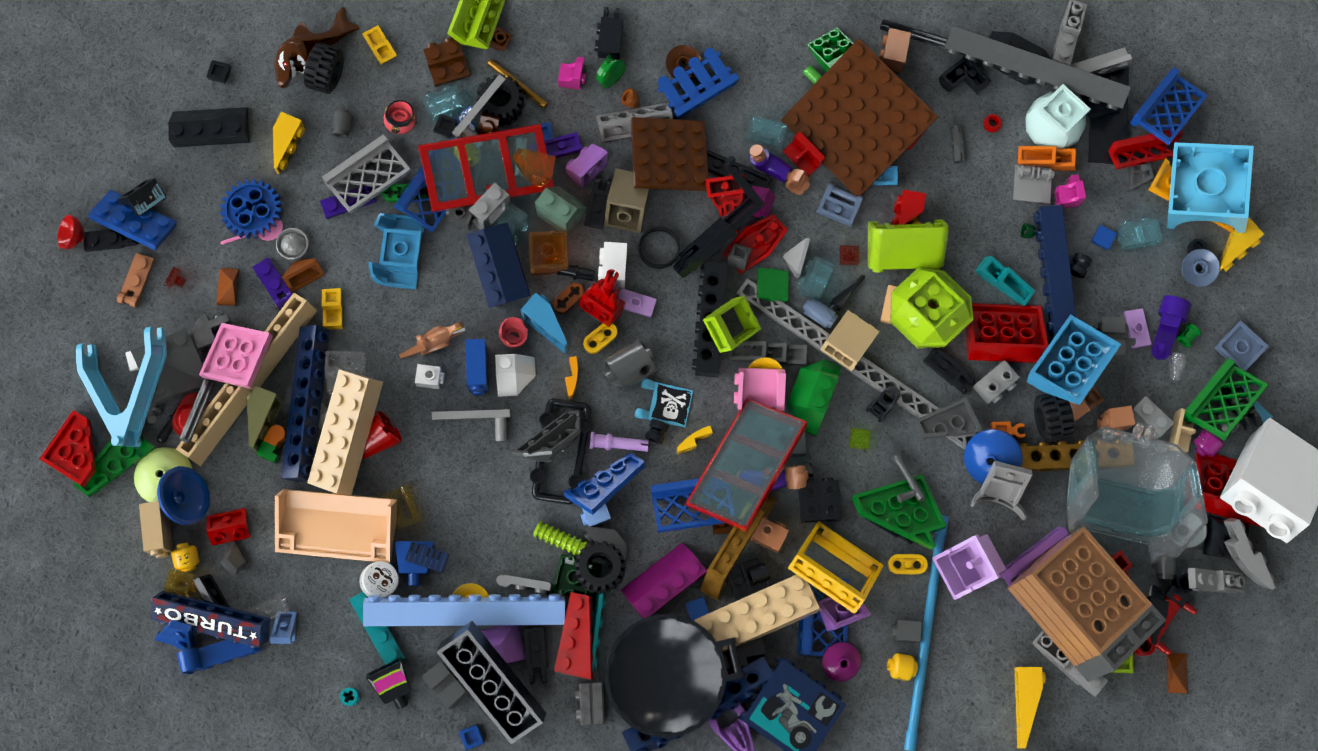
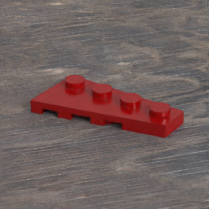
(575, 646)

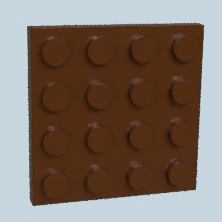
(669, 154)

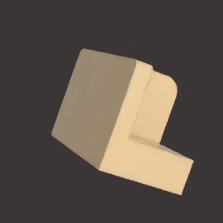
(1181, 431)

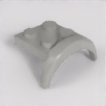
(1004, 486)

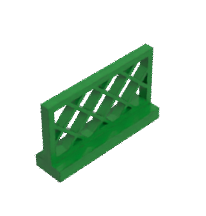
(1213, 388)

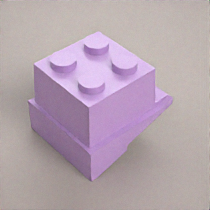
(969, 565)

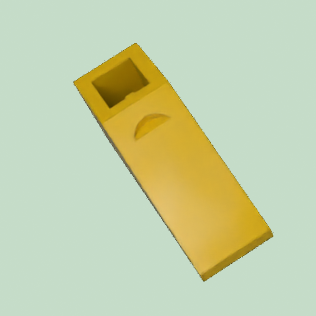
(285, 135)
(1238, 243)

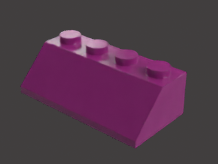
(663, 581)

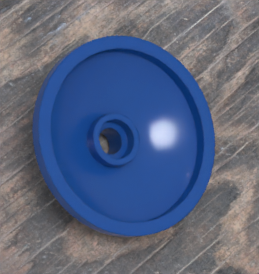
(991, 444)
(190, 492)

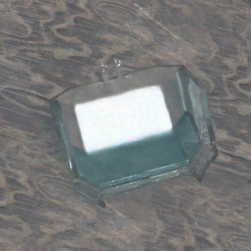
(1136, 490)

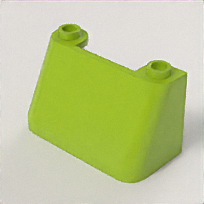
(907, 245)

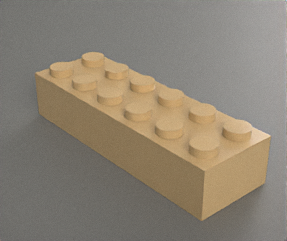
(345, 432)
(762, 612)

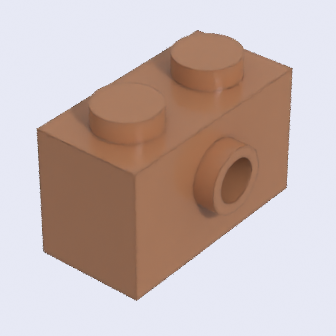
(895, 49)
(1117, 418)
(770, 534)

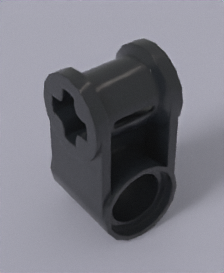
(882, 405)

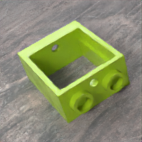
(720, 332)

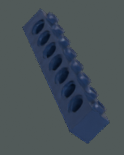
(305, 403)
(758, 669)

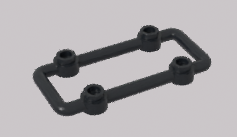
(538, 475)

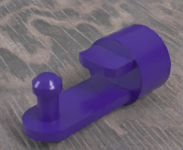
(1173, 312)

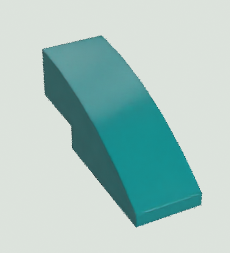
(1005, 280)

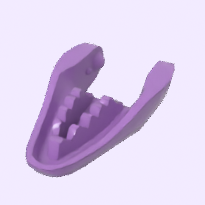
(735, 735)

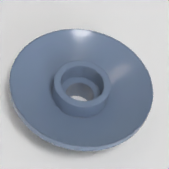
(1209, 267)

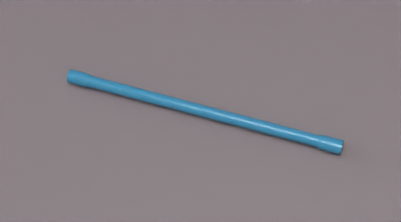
(912, 732)

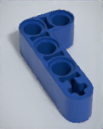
(216, 653)

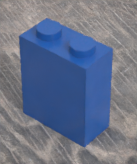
(477, 366)

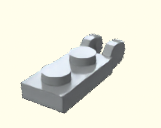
(523, 583)

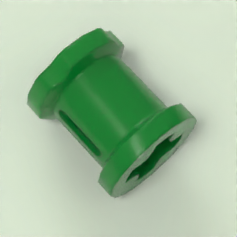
(1188, 335)

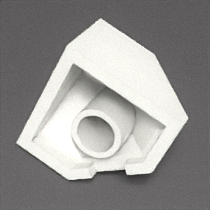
(513, 373)

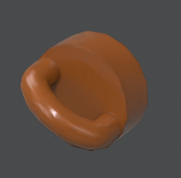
(630, 98)

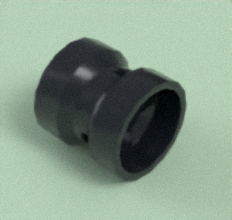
(1080, 265)
(656, 431)

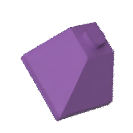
(507, 642)

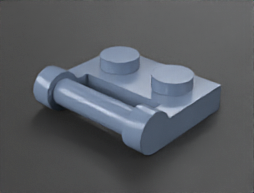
(837, 209)

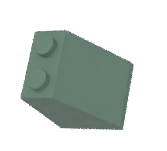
(560, 209)

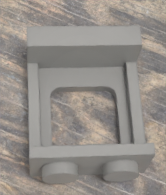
(489, 207)

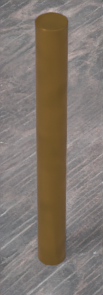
(527, 91)

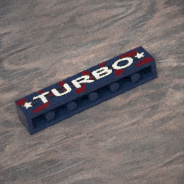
(211, 619)

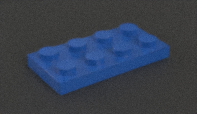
(147, 229)

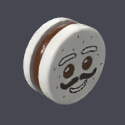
(379, 579)

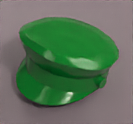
(610, 72)

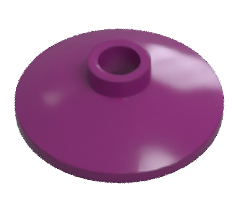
(835, 655)

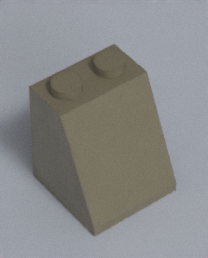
(625, 203)

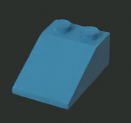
(540, 316)

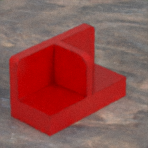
(804, 154)

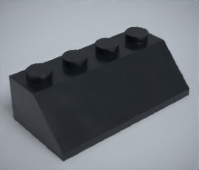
(208, 127)

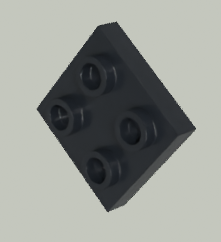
(749, 576)

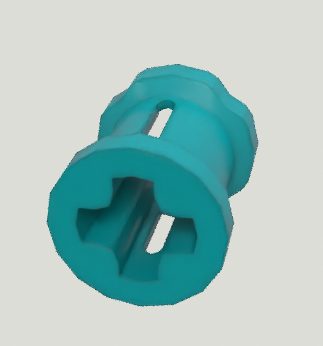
(344, 699)

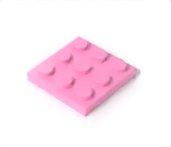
(236, 355)

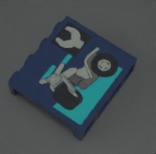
(793, 709)

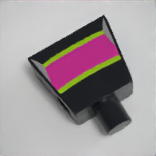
(391, 683)

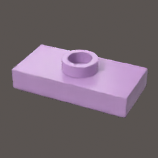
(637, 302)
(1137, 327)

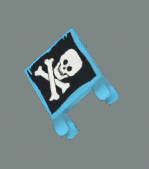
(668, 404)

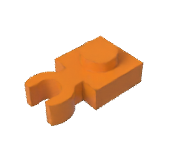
(1006, 427)

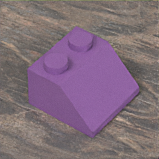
(587, 164)

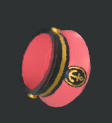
(399, 117)

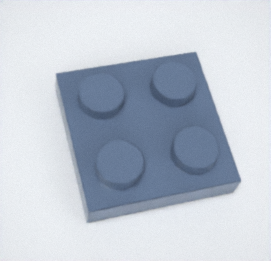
(1241, 346)

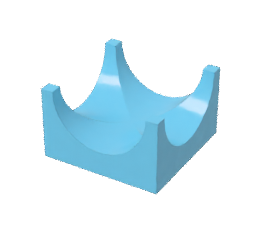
(1210, 184)

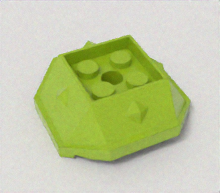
(925, 325)

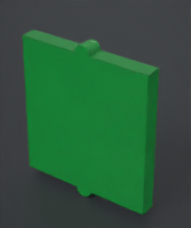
(772, 284)

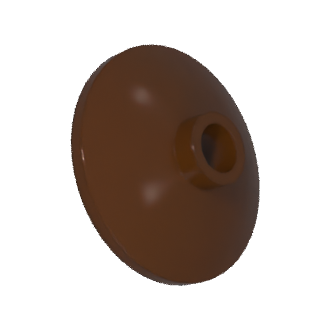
(678, 55)

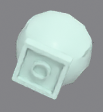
(1057, 119)

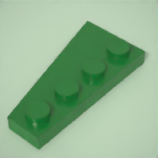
(112, 463)

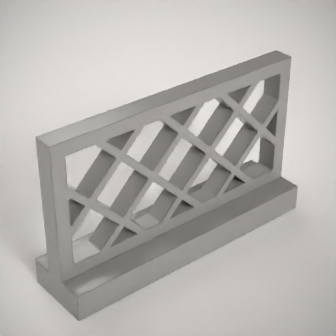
(356, 163)

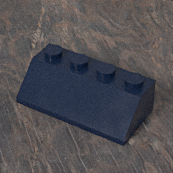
(498, 265)

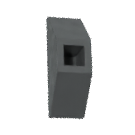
(609, 535)

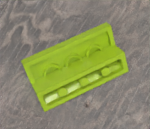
(475, 22)

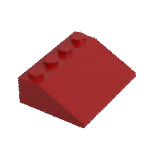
(1006, 333)
(1213, 478)

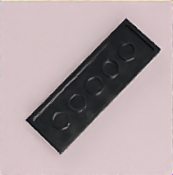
(1109, 127)

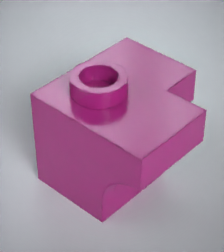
(572, 74)
(1070, 194)

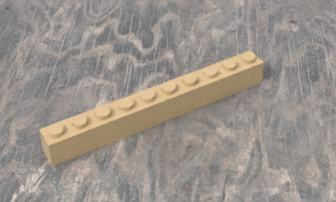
(233, 398)

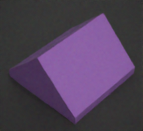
(837, 616)

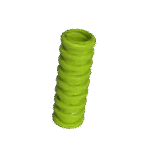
(559, 538)

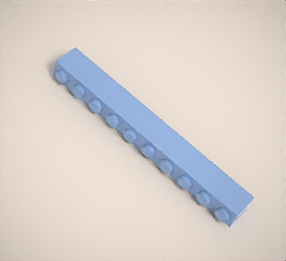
(462, 610)

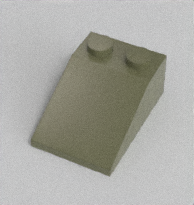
(262, 412)

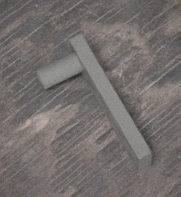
(463, 128)
(499, 415)

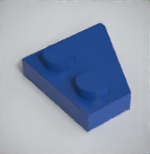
(177, 634)

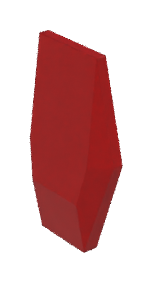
(761, 238)

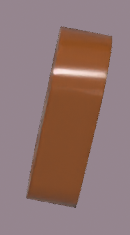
(565, 295)

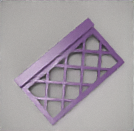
(1028, 557)

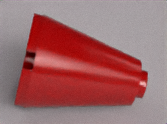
(381, 435)

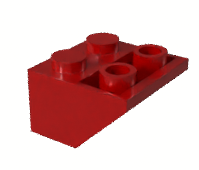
(908, 207)

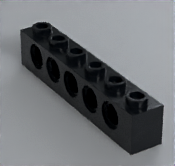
(717, 272)

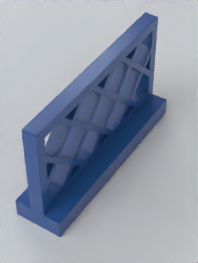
(1160, 95)
(408, 197)
(676, 490)
(806, 632)

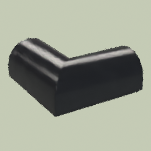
(965, 71)
(1216, 536)

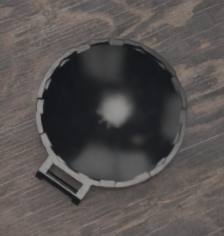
(668, 675)

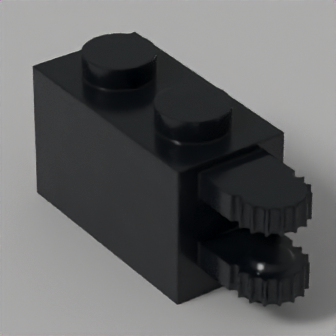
(610, 35)

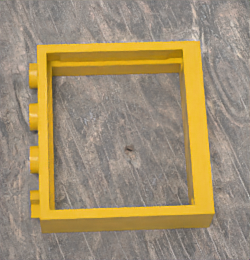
(826, 580)

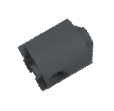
(629, 366)

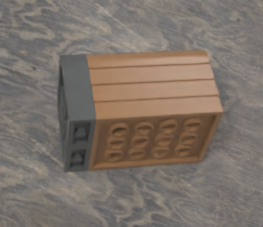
(1086, 604)

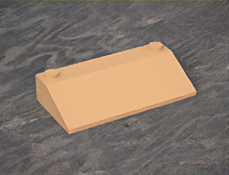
(335, 525)

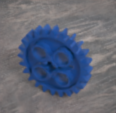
(245, 194)

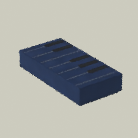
(427, 557)

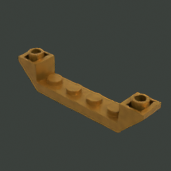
(729, 553)

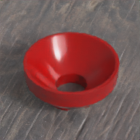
(70, 232)

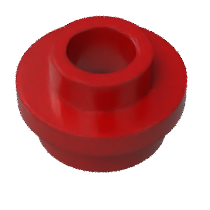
(995, 118)

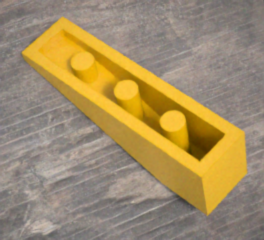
(1028, 690)

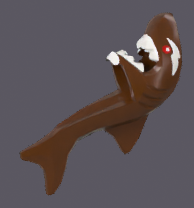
(295, 51)

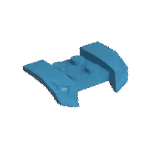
(398, 251)

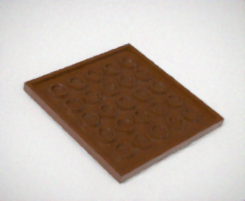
(860, 117)

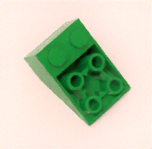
(830, 48)

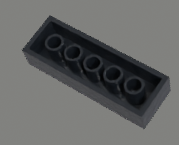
(491, 682)

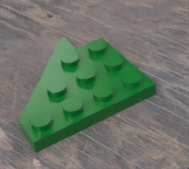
(909, 519)

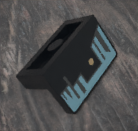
(143, 196)

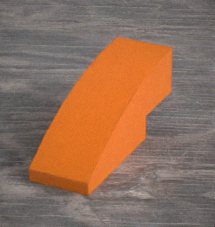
(1048, 157)

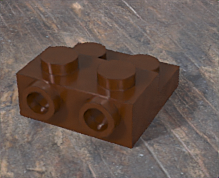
(446, 62)

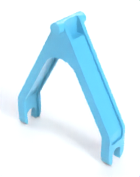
(125, 426)

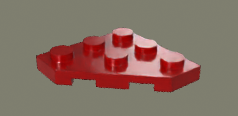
(72, 450)

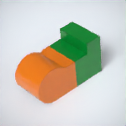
(274, 438)

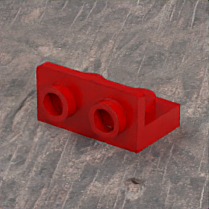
(228, 526)

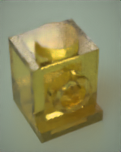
(176, 577)

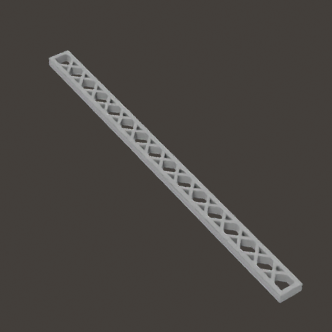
(795, 315)

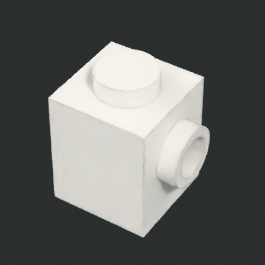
(429, 376)

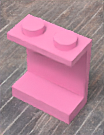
(760, 385)

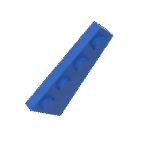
(600, 489)

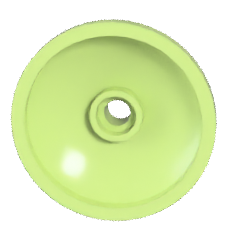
(158, 460)

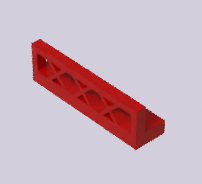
(1143, 145)

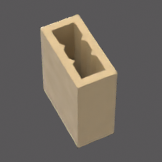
(849, 340)
(155, 530)

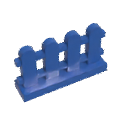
(706, 83)

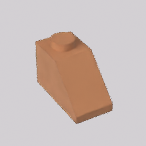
(1091, 401)

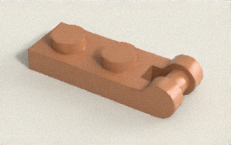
(136, 280)

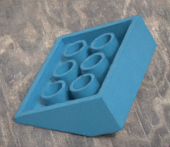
(1073, 361)

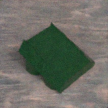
(566, 578)

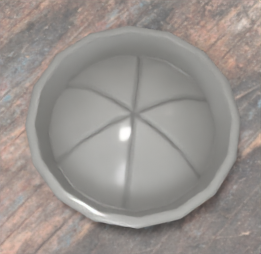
(292, 243)

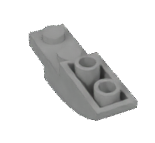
(1069, 32)
(1249, 561)
(1215, 581)
(1056, 656)

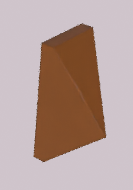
(302, 273)
(227, 286)
(1177, 673)

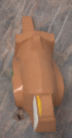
(434, 339)

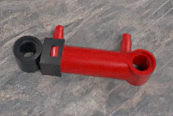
(1177, 599)

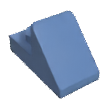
(284, 629)

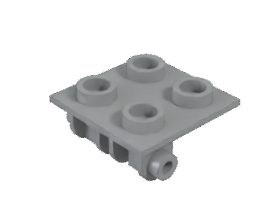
(1032, 184)

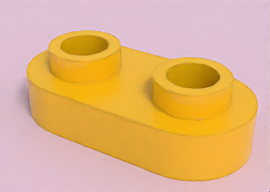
(600, 338)
(907, 562)

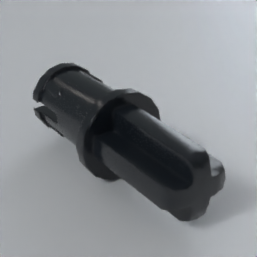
(578, 272)

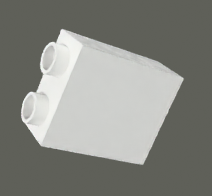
(1275, 481)

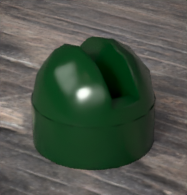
(1030, 231)

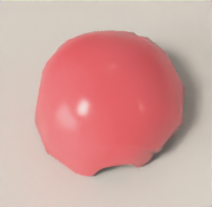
(513, 325)

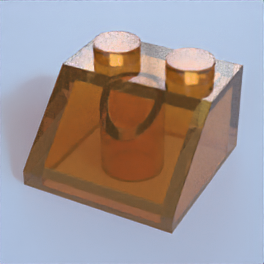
(534, 166)
(548, 252)

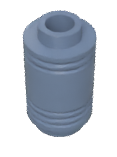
(820, 313)

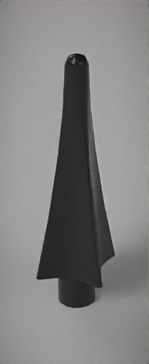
(838, 301)

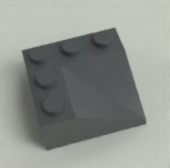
(180, 370)

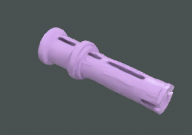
(609, 442)

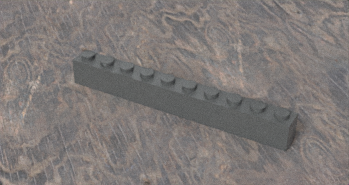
(1038, 67)

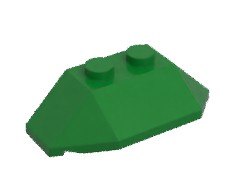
(813, 393)

